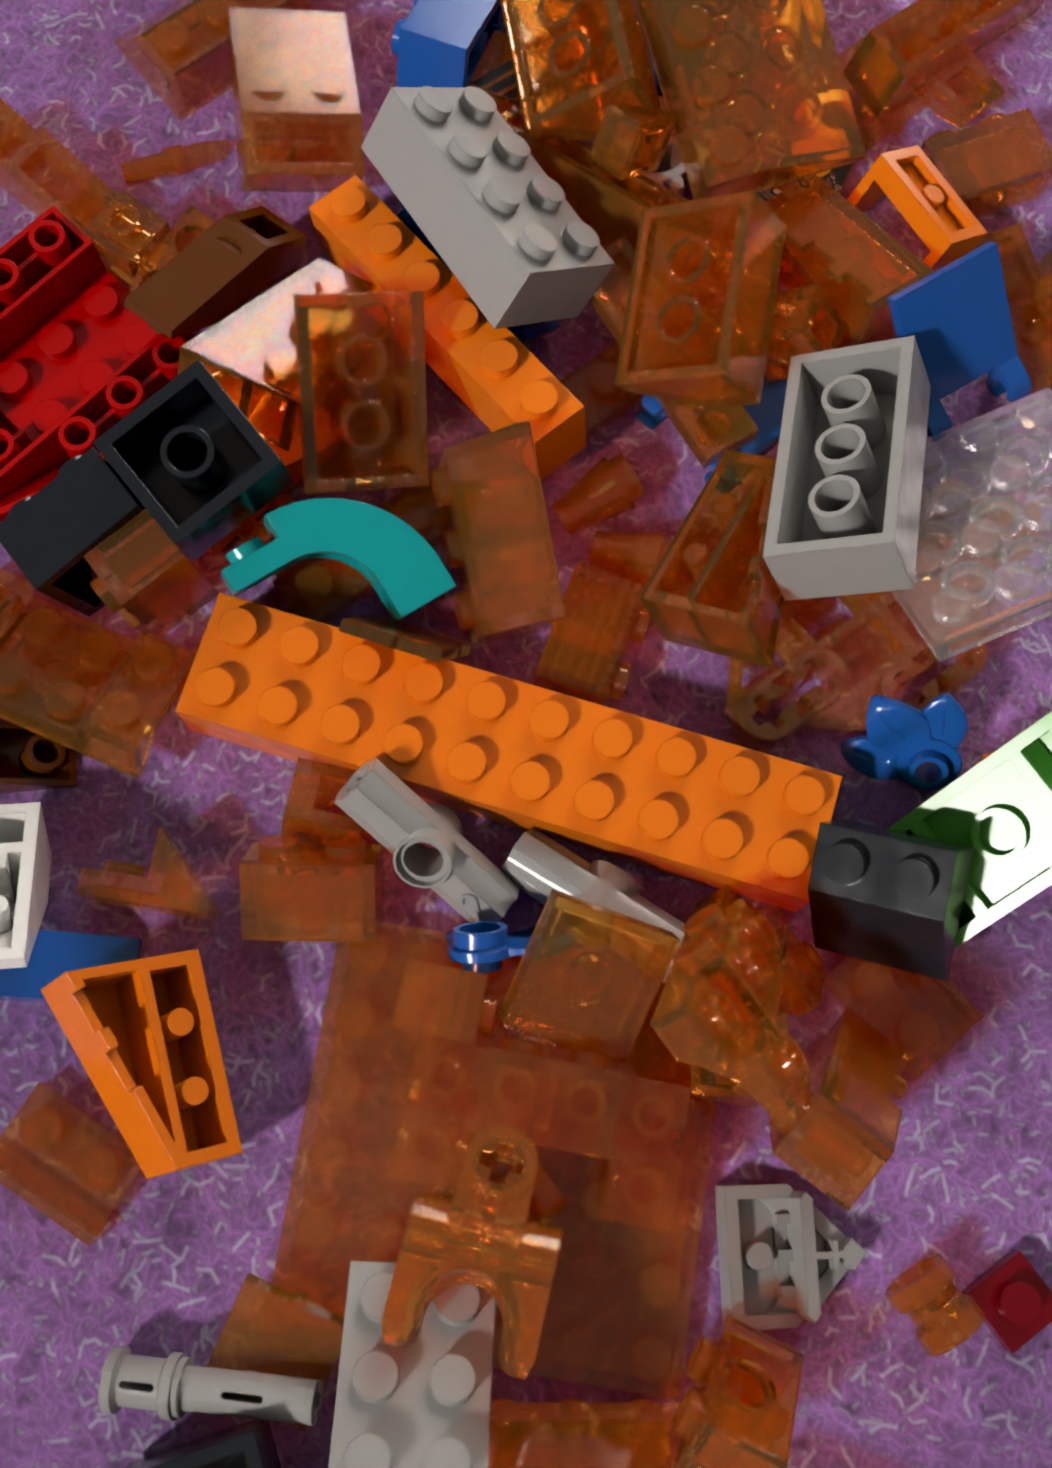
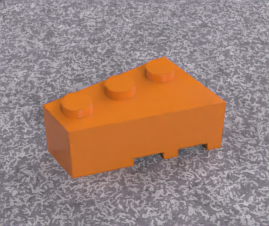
(152, 1056)

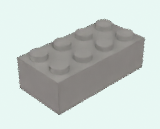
(486, 204)
(849, 471)
(419, 1400)

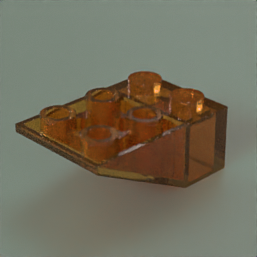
(294, 100)

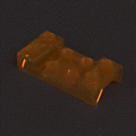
(84, 680)

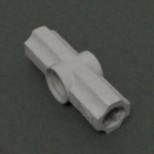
(403, 820)
(543, 864)

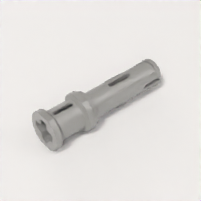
(179, 1386)

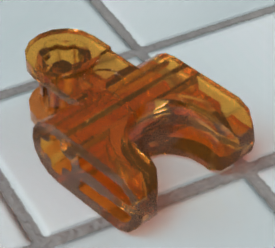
(482, 1243)

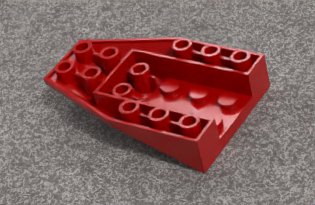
(66, 354)

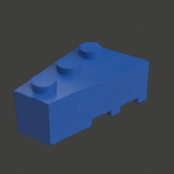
(444, 41)

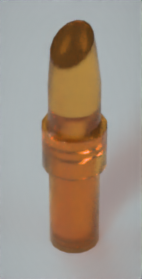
(174, 161)

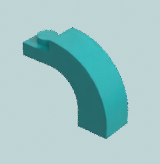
(361, 535)

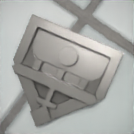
(777, 1255)

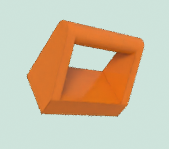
(924, 202)

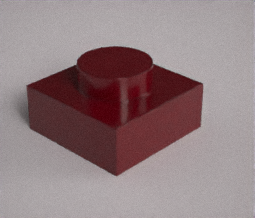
(1013, 1300)

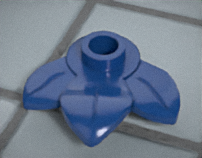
(905, 737)
(485, 944)

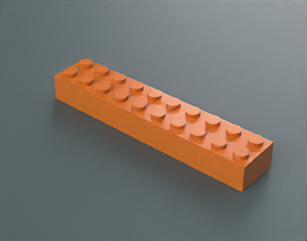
(512, 751)

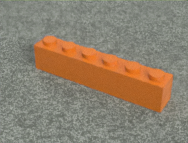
(479, 363)

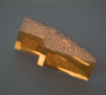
(45, 173)

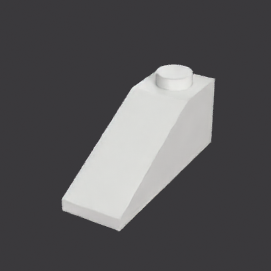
(23, 880)

